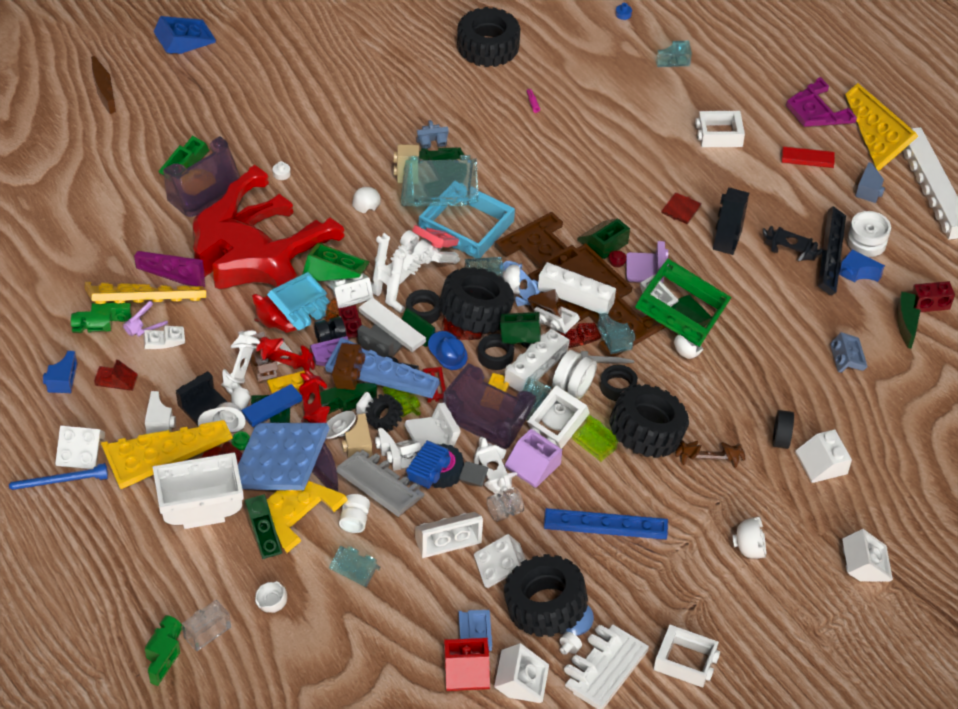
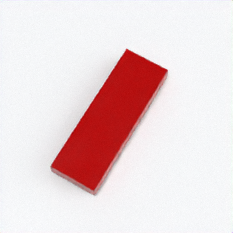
(808, 157)

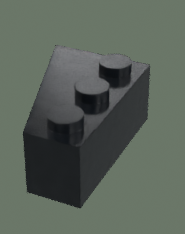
(731, 220)

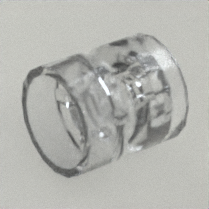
(502, 505)

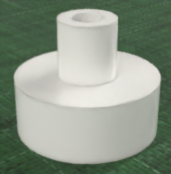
(281, 171)
(570, 643)

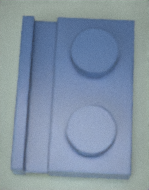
(475, 625)

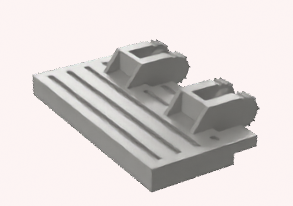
(380, 482)

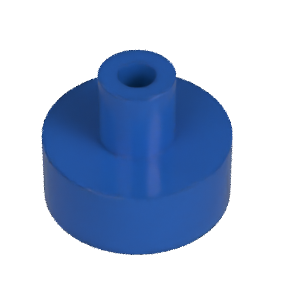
(623, 11)

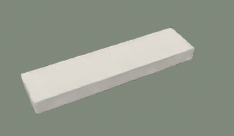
(392, 324)

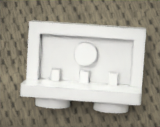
(562, 324)

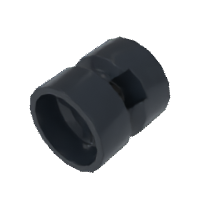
(329, 330)

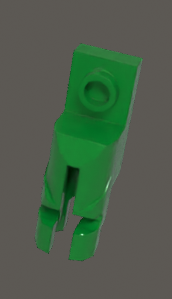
(100, 317)
(163, 648)

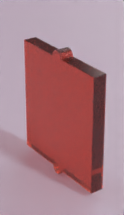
(681, 208)

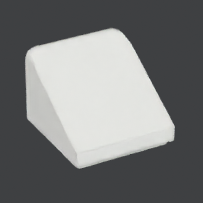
(363, 403)

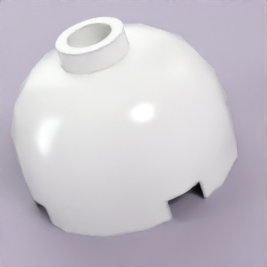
(751, 538)

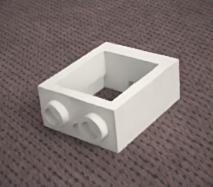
(720, 139)
(580, 409)
(691, 641)

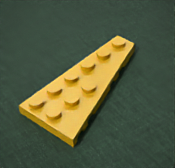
(880, 128)
(141, 292)
(135, 458)

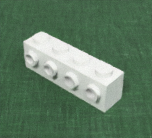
(577, 288)
(536, 360)

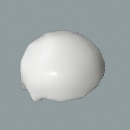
(365, 199)
(511, 276)
(686, 348)
(271, 597)

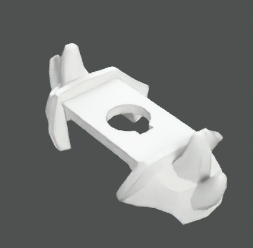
(246, 347)
(498, 479)

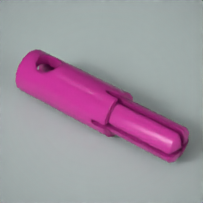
(533, 101)

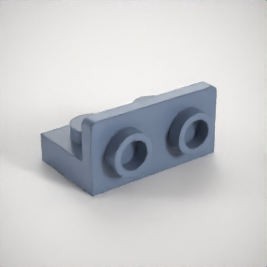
(848, 352)

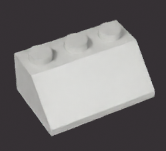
(449, 534)

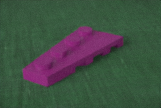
(175, 268)

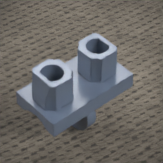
(432, 133)

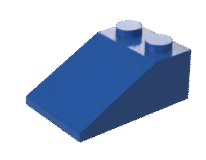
(182, 34)

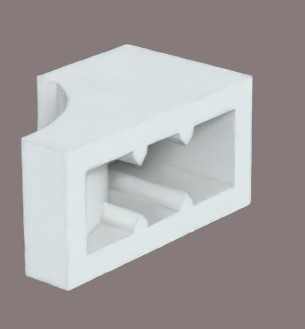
(158, 416)

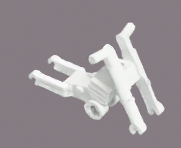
(405, 262)

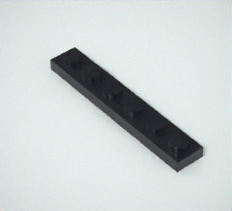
(832, 251)

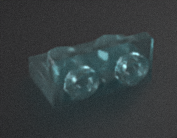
(354, 566)

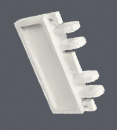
(605, 670)

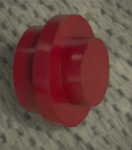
(617, 258)

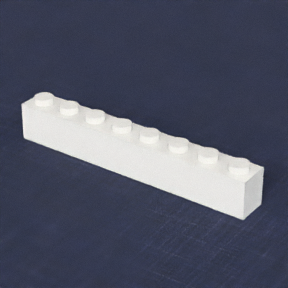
(934, 183)

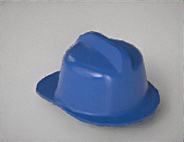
(448, 350)

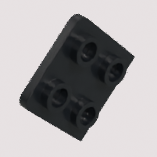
(198, 396)

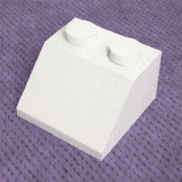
(824, 457)
(866, 557)
(521, 674)

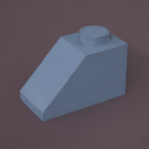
(870, 184)

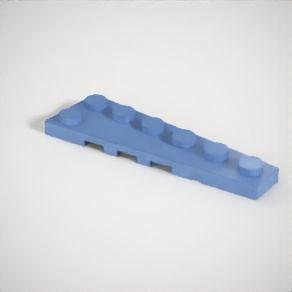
(390, 374)

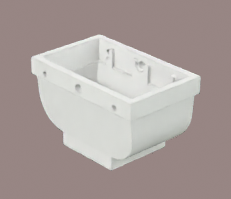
(199, 490)

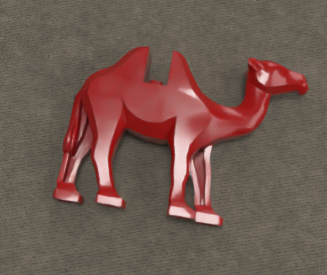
(244, 253)

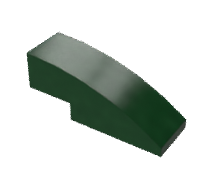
(907, 318)
(345, 398)

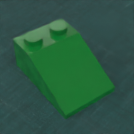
(332, 264)

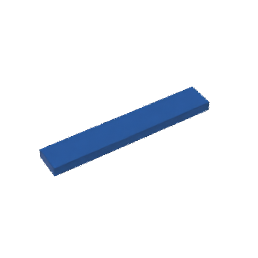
(606, 524)

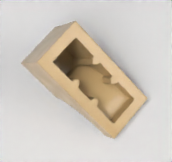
(358, 438)

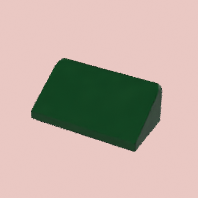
(419, 324)

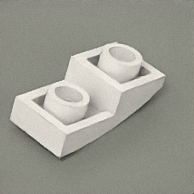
(170, 337)
(388, 448)

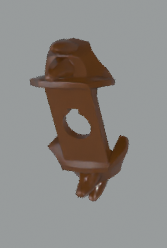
(693, 451)

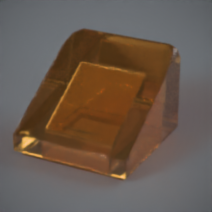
(332, 310)

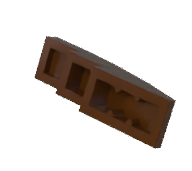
(103, 85)

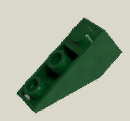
(262, 526)

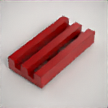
(436, 397)

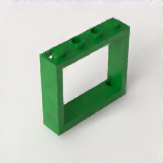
(672, 318)

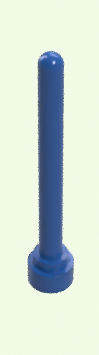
(99, 471)

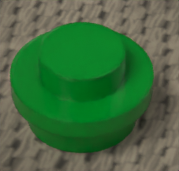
(240, 440)

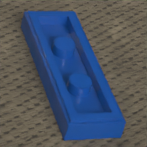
(271, 405)

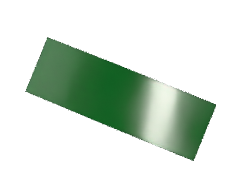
(187, 155)

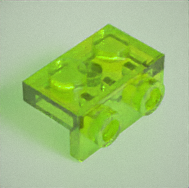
(407, 400)

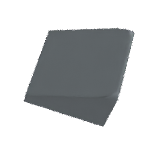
(473, 474)

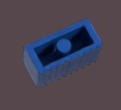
(428, 464)

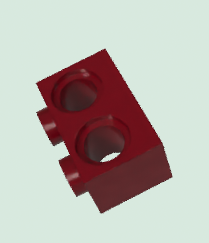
(933, 296)

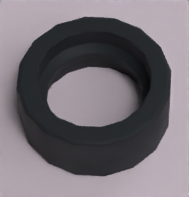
(425, 296)
(491, 362)
(616, 371)
(783, 429)

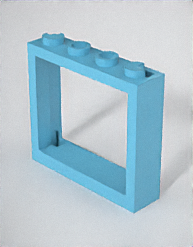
(485, 204)

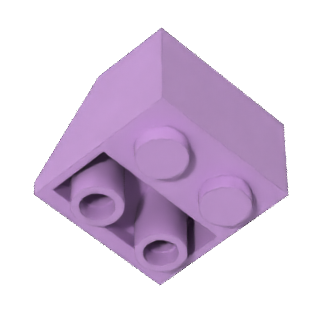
(534, 458)

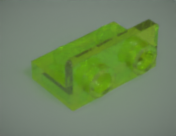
(596, 439)

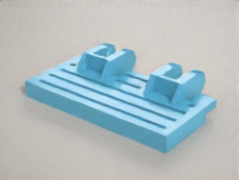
(299, 299)

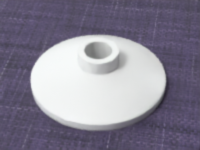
(557, 416)
(340, 424)

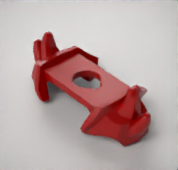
(271, 349)
(314, 411)

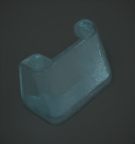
(440, 182)

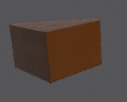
(547, 301)

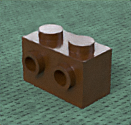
(348, 366)

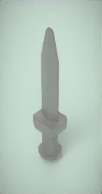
(601, 359)

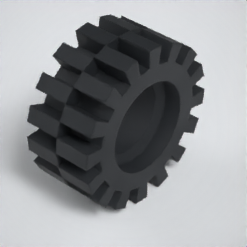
(390, 418)

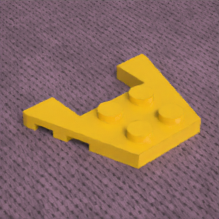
(291, 505)

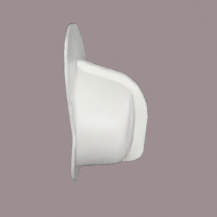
(225, 411)

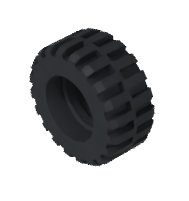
(493, 50)
(475, 299)
(649, 420)
(548, 616)

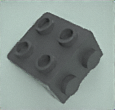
(378, 341)

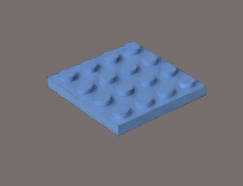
(281, 455)

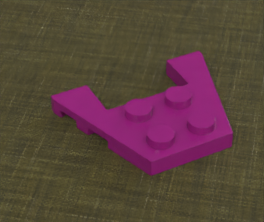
(813, 111)

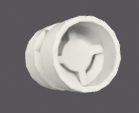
(354, 513)

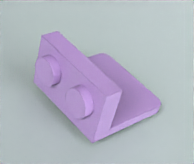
(644, 265)

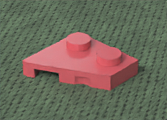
(437, 237)

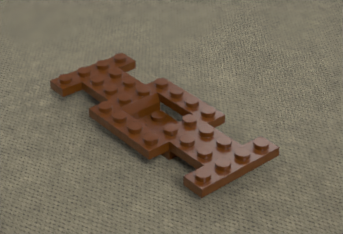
(543, 246)

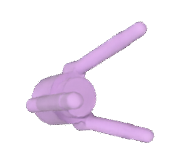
(134, 324)

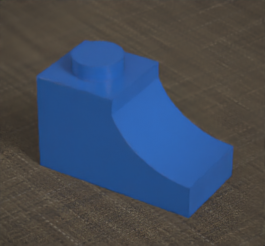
(858, 266)
(61, 375)

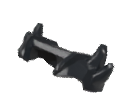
(805, 245)

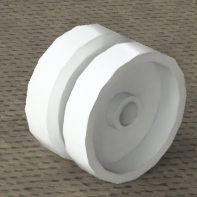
(869, 233)
(574, 374)

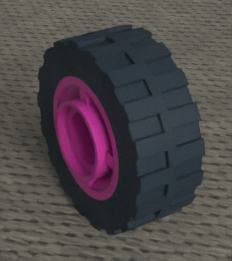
(451, 474)

